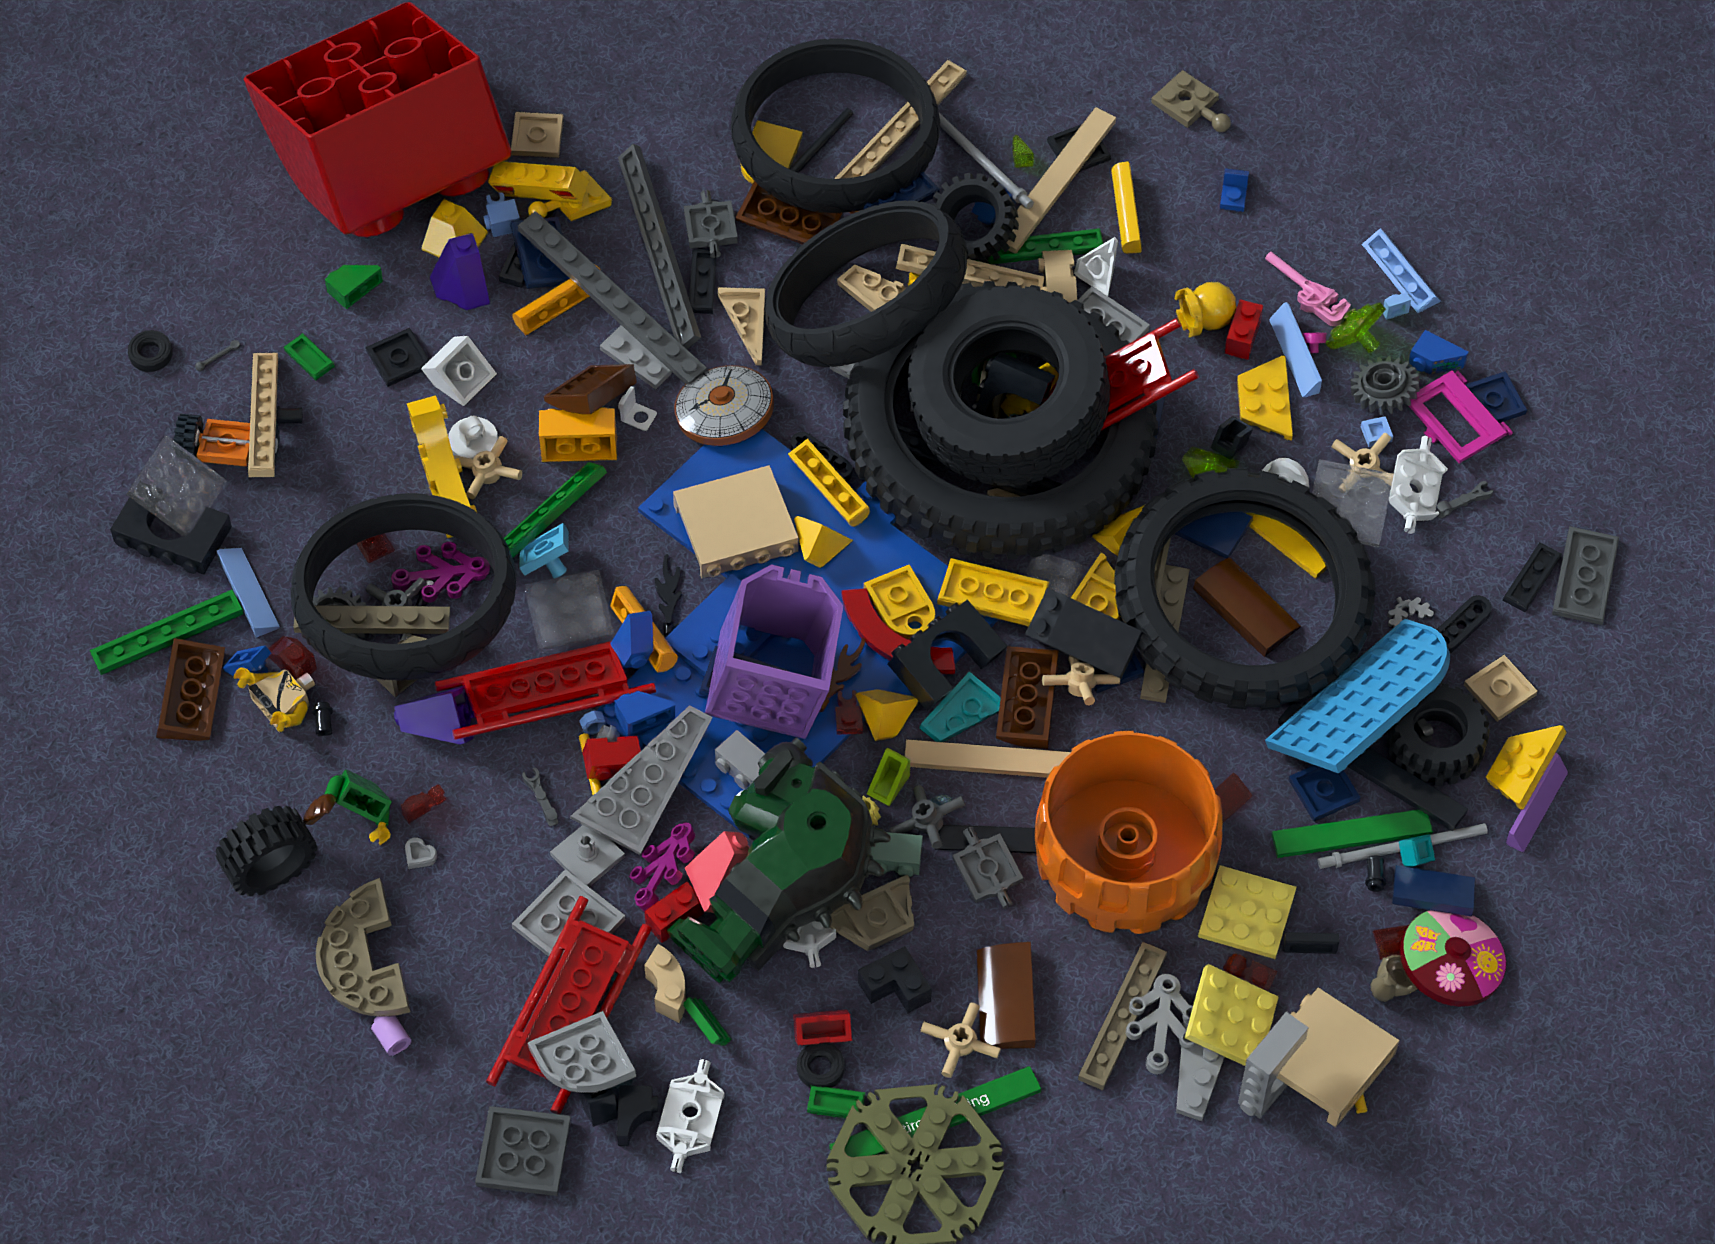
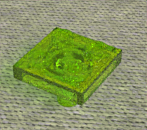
(1356, 328)

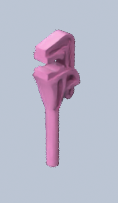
(1314, 297)

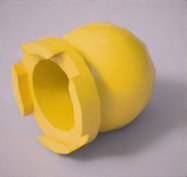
(1207, 307)

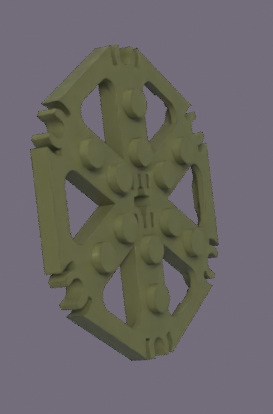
(931, 1186)

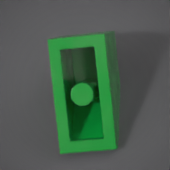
(352, 282)

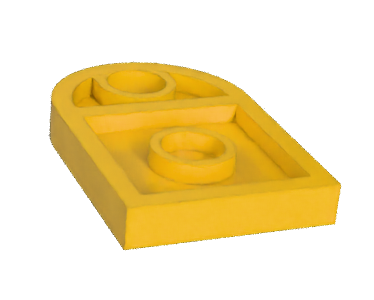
(777, 142)
(901, 600)

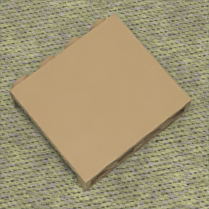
(736, 521)
(1338, 1055)

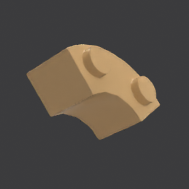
(1058, 273)
(668, 978)

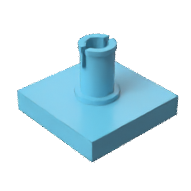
(546, 551)

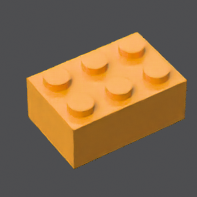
(577, 436)

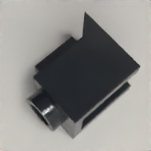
(1233, 431)

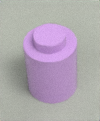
(390, 1034)

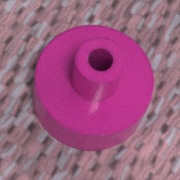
(1314, 339)

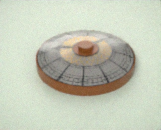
(724, 405)

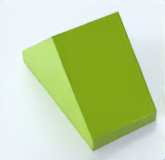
(889, 777)

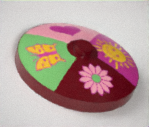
(1453, 958)

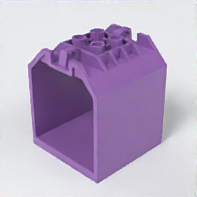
(764, 694)

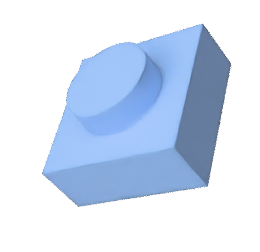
(1397, 305)
(1374, 429)

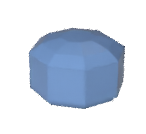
(592, 722)

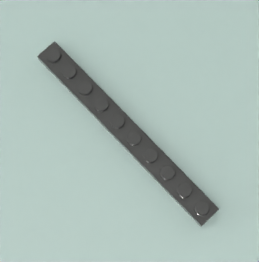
(659, 246)
(611, 298)

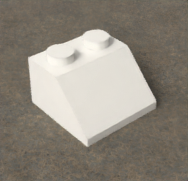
(459, 370)

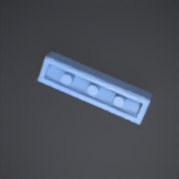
(1400, 271)
(1296, 351)
(248, 591)

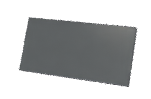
(1585, 575)

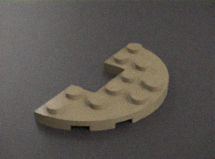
(346, 959)

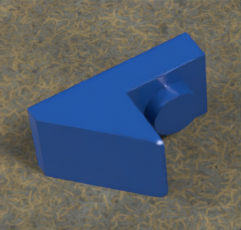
(1234, 190)
(251, 659)

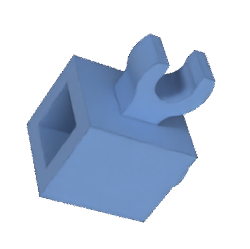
(500, 215)

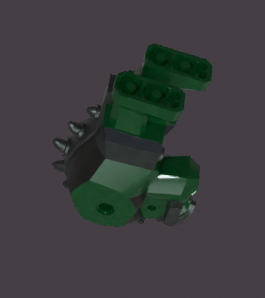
(798, 870)

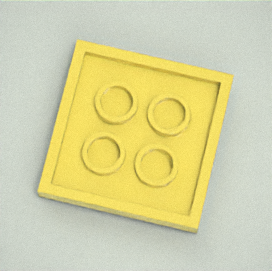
(1247, 912)
(1230, 1015)

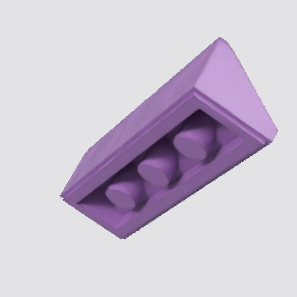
(1537, 805)

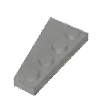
(1196, 1078)

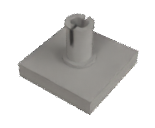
(587, 855)

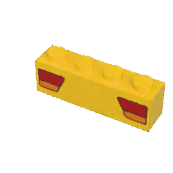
(539, 181)

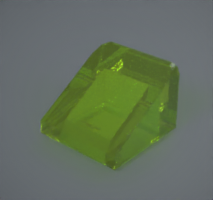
(1022, 154)

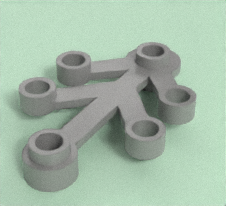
(1162, 1017)

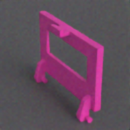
(1455, 390)

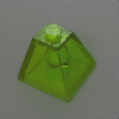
(1201, 461)

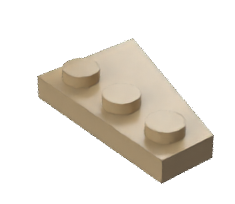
(869, 287)

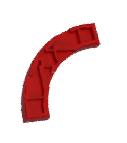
(880, 636)

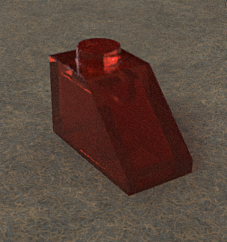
(292, 656)

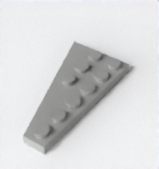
(638, 793)

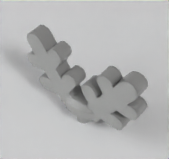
(1413, 606)

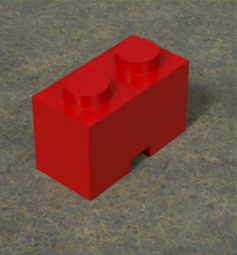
(1243, 329)
(606, 758)
(678, 904)
(822, 1027)

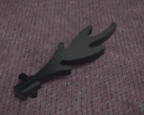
(667, 595)

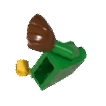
(358, 796)

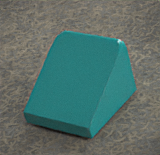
(1416, 850)

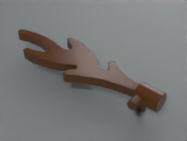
(844, 672)

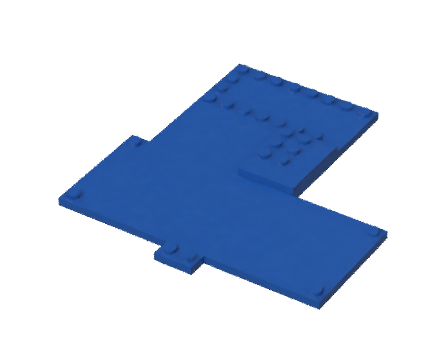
(872, 553)

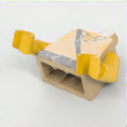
(278, 695)

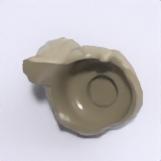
(1391, 980)

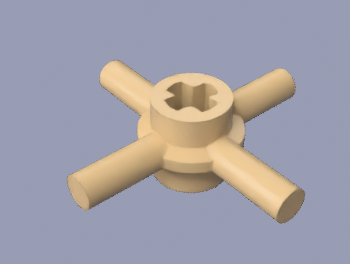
(1364, 455)
(488, 467)
(1080, 680)
(957, 1048)

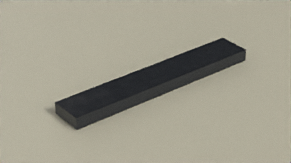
(1016, 838)

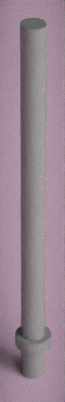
(1019, 194)
(1339, 859)

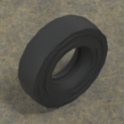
(146, 338)
(814, 1051)

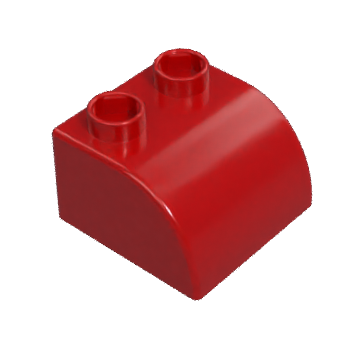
(381, 119)

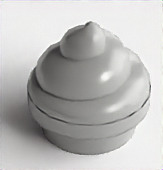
(608, 732)

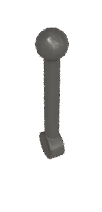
(234, 345)

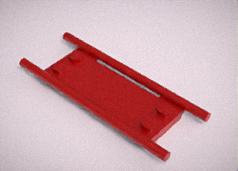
(1140, 370)
(541, 683)
(573, 990)

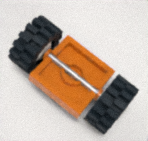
(218, 442)

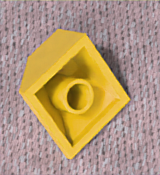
(450, 222)

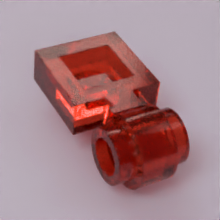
(1256, 974)

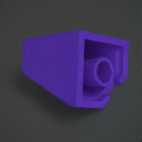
(460, 274)
(436, 715)

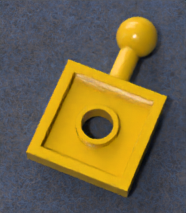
(593, 201)

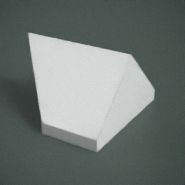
(1098, 266)

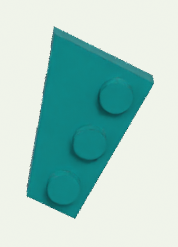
(961, 709)

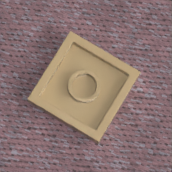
(537, 134)
(1500, 688)

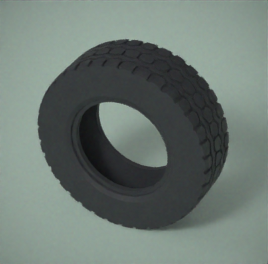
(1020, 446)

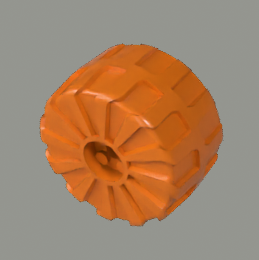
(1135, 791)

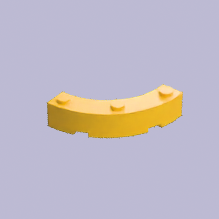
(436, 452)

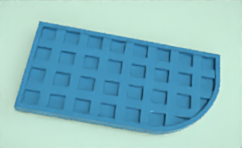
(1366, 698)

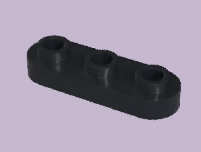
(1465, 616)

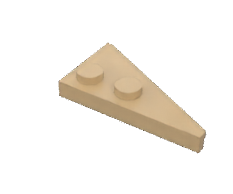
(746, 312)

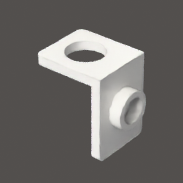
(629, 407)

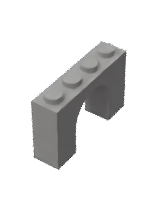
(1260, 1081)

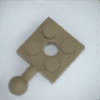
(1190, 110)

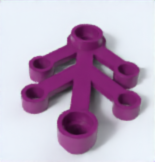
(443, 573)
(666, 865)

